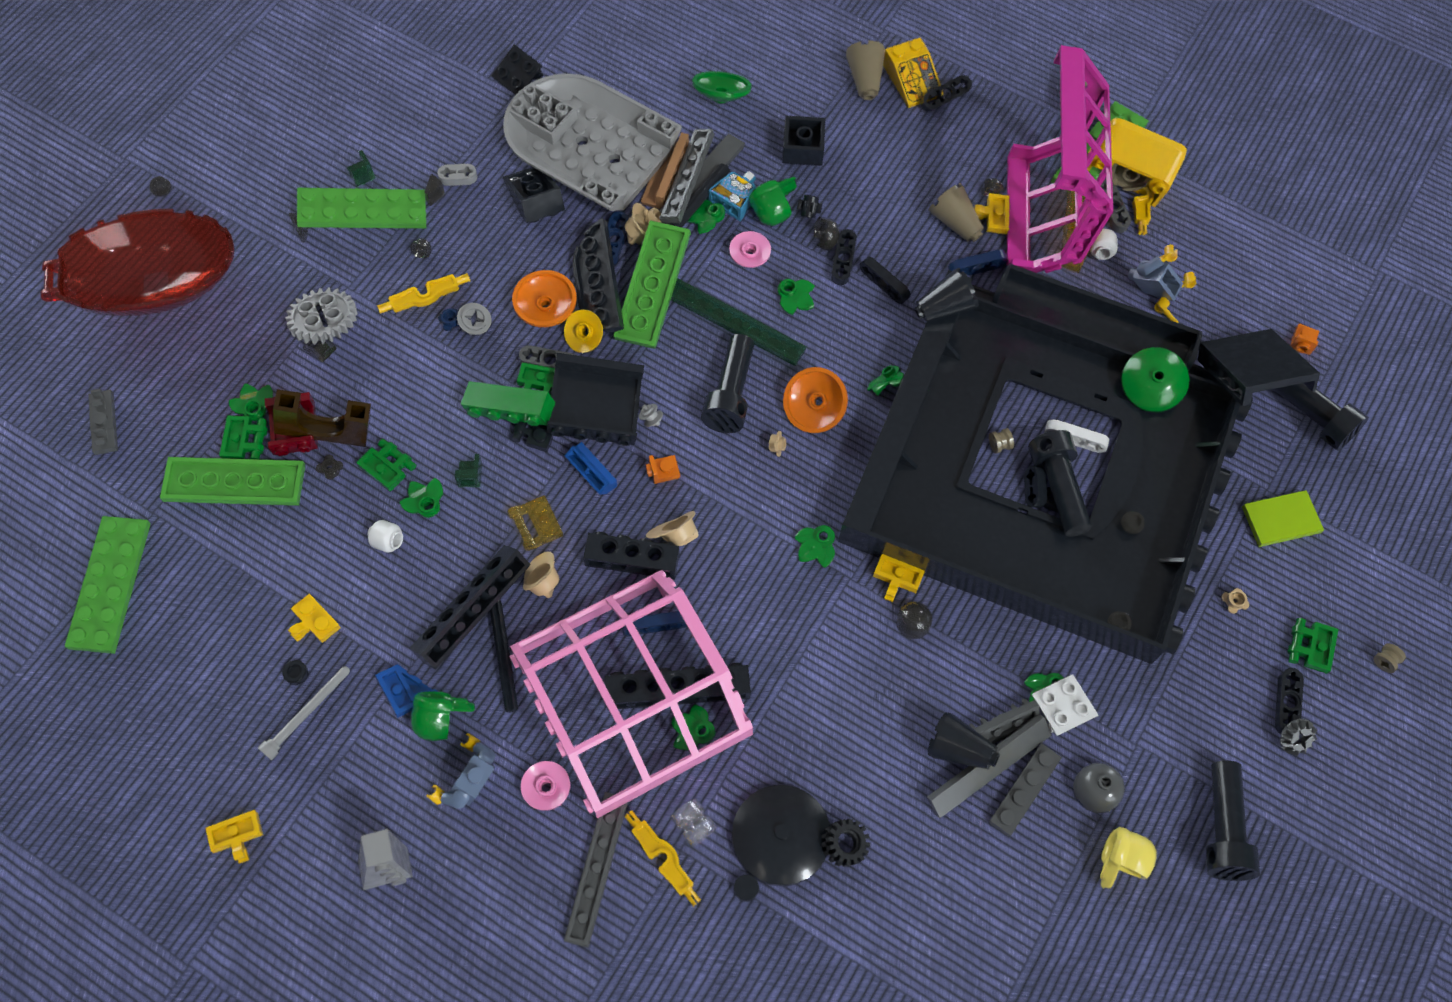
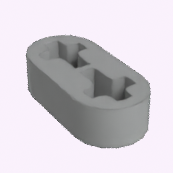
(457, 174)

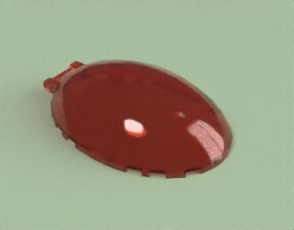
(140, 263)

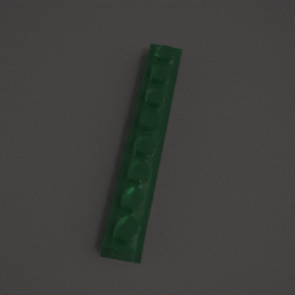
(737, 322)

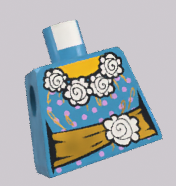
(734, 193)

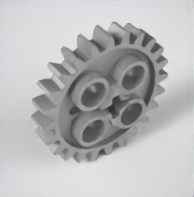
(306, 323)

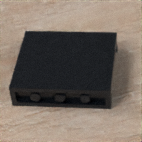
(1255, 364)
(595, 399)

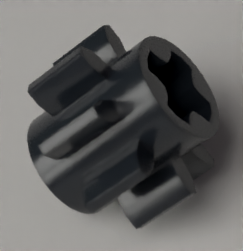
(809, 206)

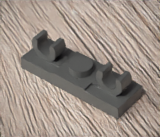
(102, 421)
(1007, 722)

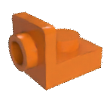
(1304, 339)
(662, 469)

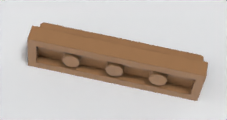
(662, 181)

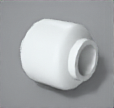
(1105, 245)
(385, 536)

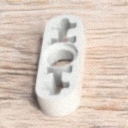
(1082, 437)

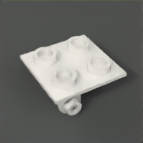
(1064, 705)

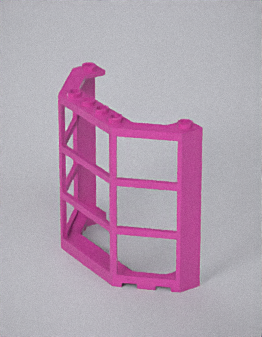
(1078, 110)

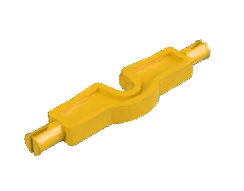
(1141, 208)
(412, 297)
(670, 868)

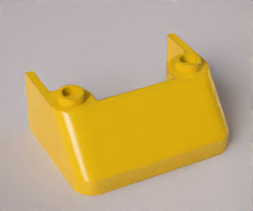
(1145, 154)

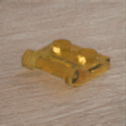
(542, 520)

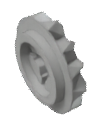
(482, 315)

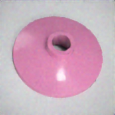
(753, 243)
(545, 773)

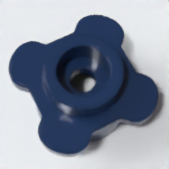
(446, 315)

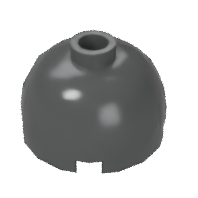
(1099, 787)

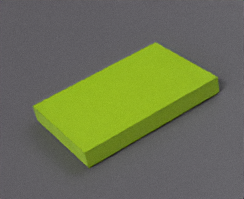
(1282, 518)

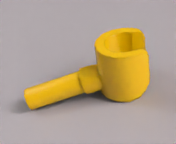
(1161, 307)

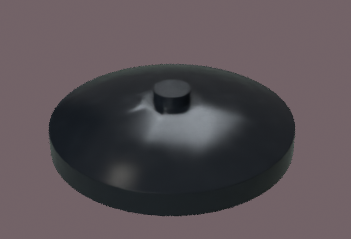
(780, 835)

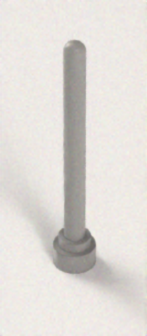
(272, 745)

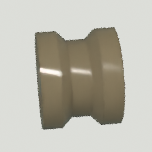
(1001, 440)
(1389, 658)

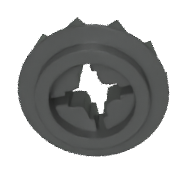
(1291, 734)

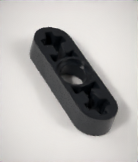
(941, 100)
(841, 249)
(885, 280)
(1295, 692)

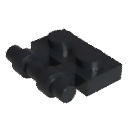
(536, 437)

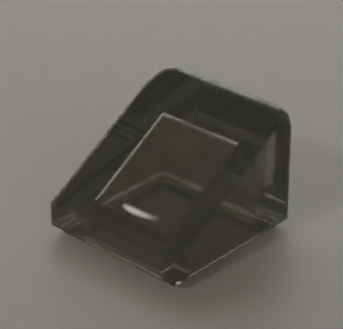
(434, 190)
(301, 231)
(319, 350)

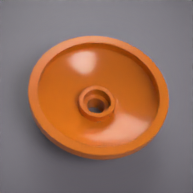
(542, 289)
(801, 398)

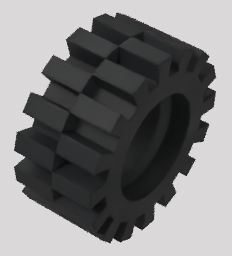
(859, 842)

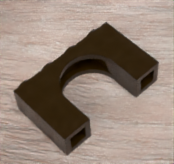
(295, 421)

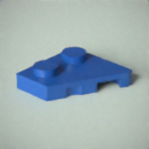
(400, 688)

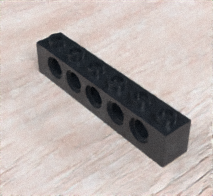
(469, 606)
(687, 675)

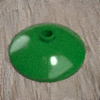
(721, 86)
(1147, 391)

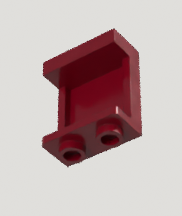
(283, 445)

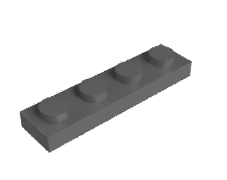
(1025, 790)

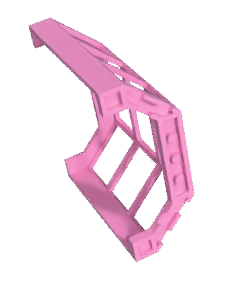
(554, 726)

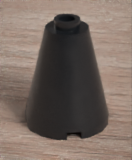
(947, 297)
(961, 744)

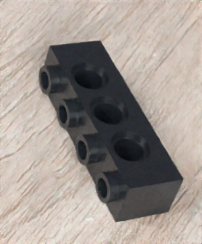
(619, 561)

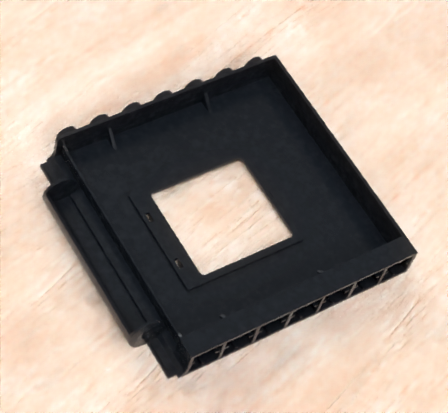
(1163, 465)

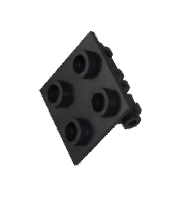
(517, 70)

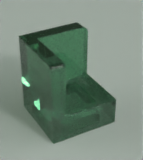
(361, 171)
(469, 473)

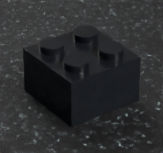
(803, 140)

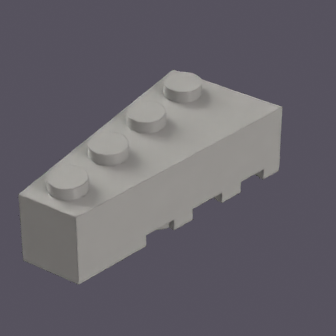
(383, 860)

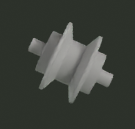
(650, 415)

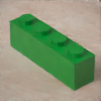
(508, 403)

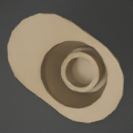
(636, 225)
(678, 531)
(541, 575)

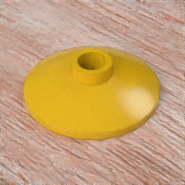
(575, 331)

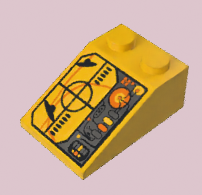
(911, 70)

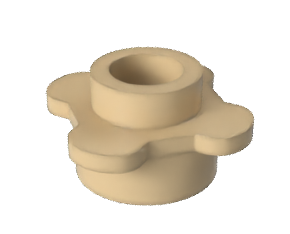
(653, 215)
(777, 443)
(1241, 598)

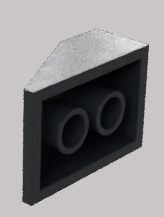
(534, 194)

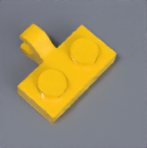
(996, 213)
(898, 575)
(313, 619)
(234, 834)

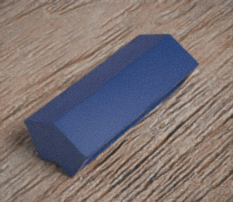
(591, 469)

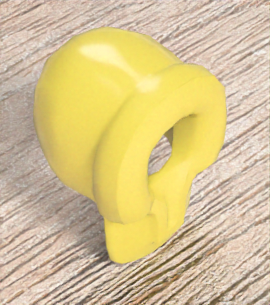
(1126, 853)

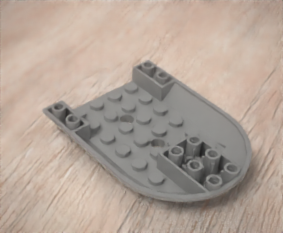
(564, 109)

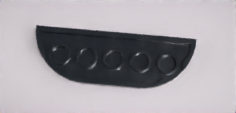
(597, 278)

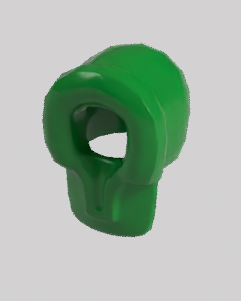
(770, 201)
(432, 713)

